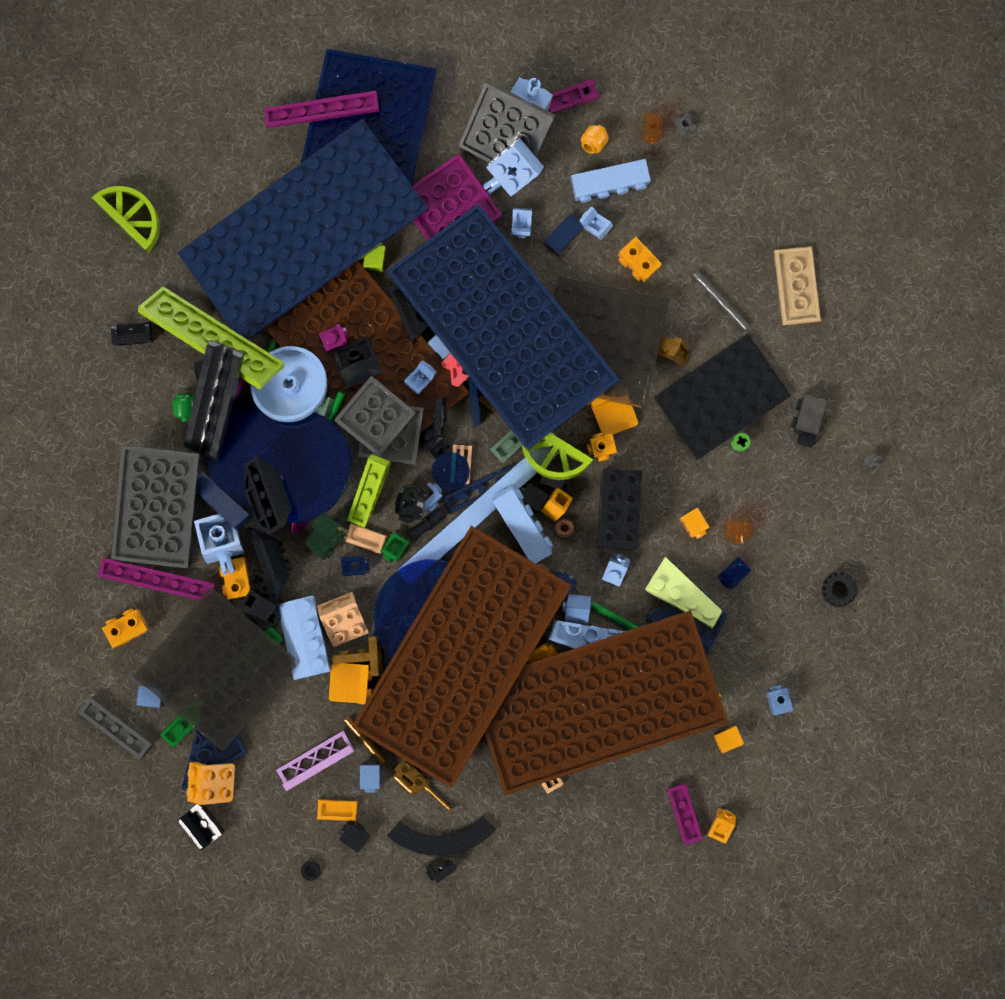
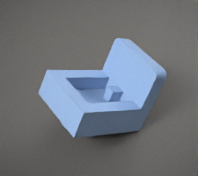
(521, 222)
(595, 223)
(616, 569)

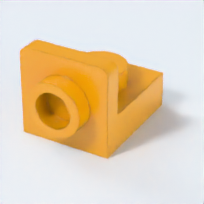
(722, 825)

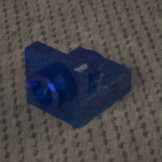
(734, 573)

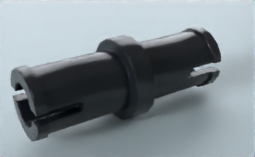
(439, 417)
(427, 523)

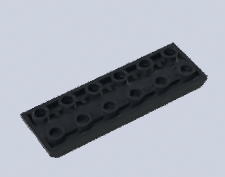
(213, 399)

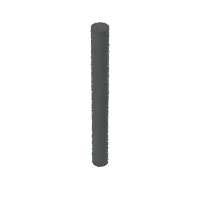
(722, 302)

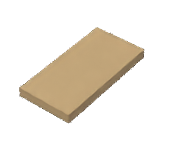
(797, 285)

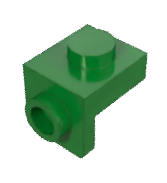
(394, 548)

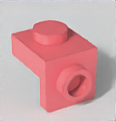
(457, 373)

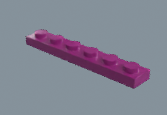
(321, 109)
(153, 579)

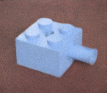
(532, 92)
(513, 168)
(218, 541)

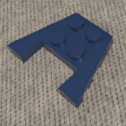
(706, 633)

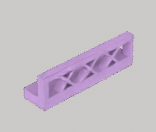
(318, 767)

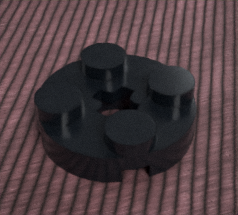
(410, 503)

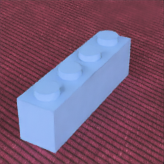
(610, 180)
(522, 525)

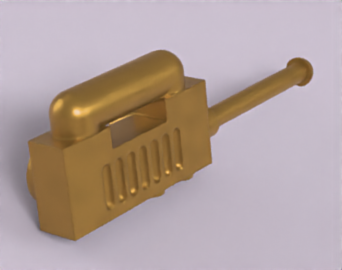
(420, 782)

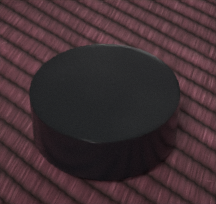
(310, 870)

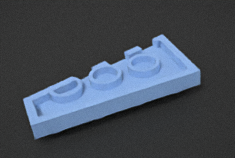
(576, 635)

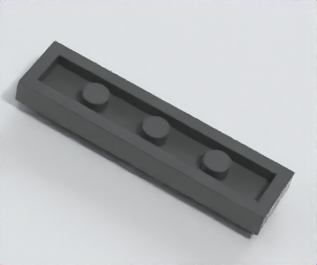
(115, 728)

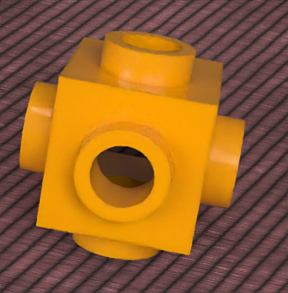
(608, 443)

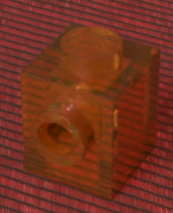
(652, 127)
(737, 530)

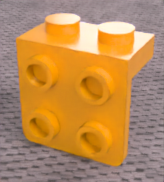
(613, 416)
(350, 683)
(210, 783)

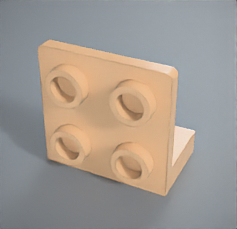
(342, 619)

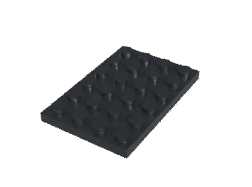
(722, 396)

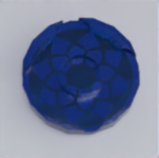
(450, 471)

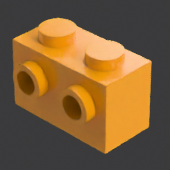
(639, 259)
(237, 583)
(125, 628)

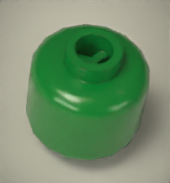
(182, 405)

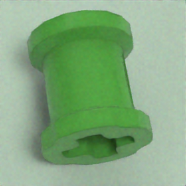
(742, 436)

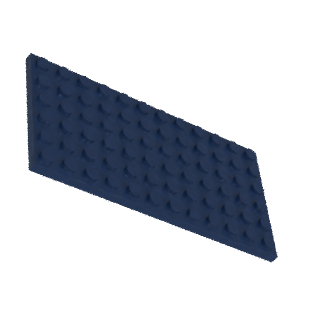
(303, 231)
(503, 327)

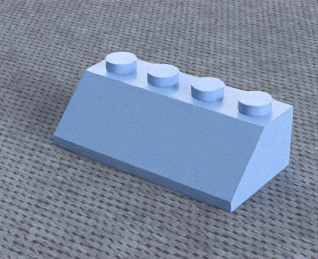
(304, 636)

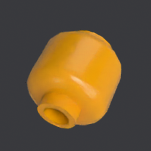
(594, 139)

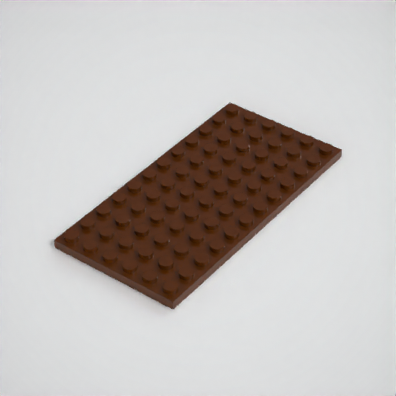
(365, 311)
(461, 656)
(604, 703)

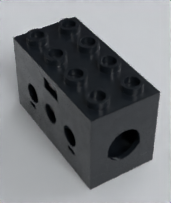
(619, 509)

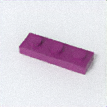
(684, 814)

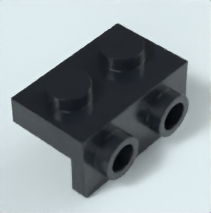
(201, 826)

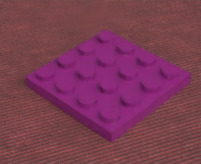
(450, 194)

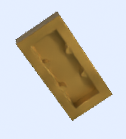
(675, 350)
(374, 656)

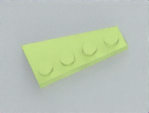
(677, 590)

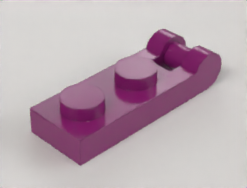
(573, 96)

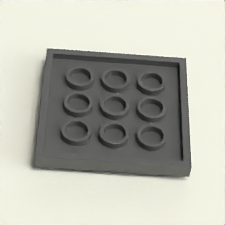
(501, 120)

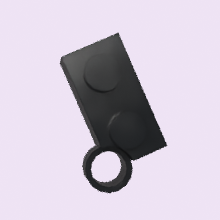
(808, 419)

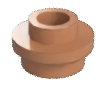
(564, 522)

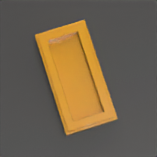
(337, 810)

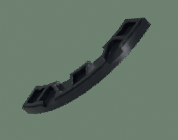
(443, 844)

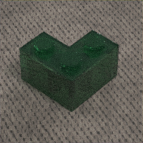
(326, 536)

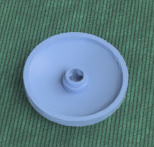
(295, 389)

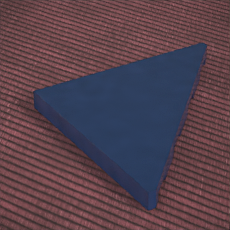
(209, 754)

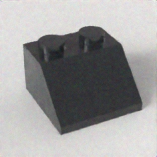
(357, 362)

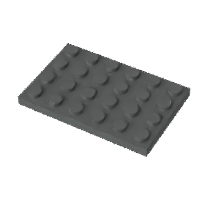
(155, 506)

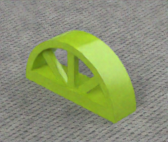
(129, 226)
(564, 449)
(369, 490)

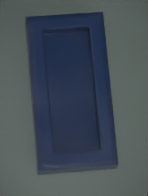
(564, 234)

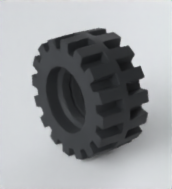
(827, 589)

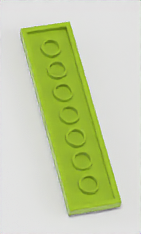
(199, 328)

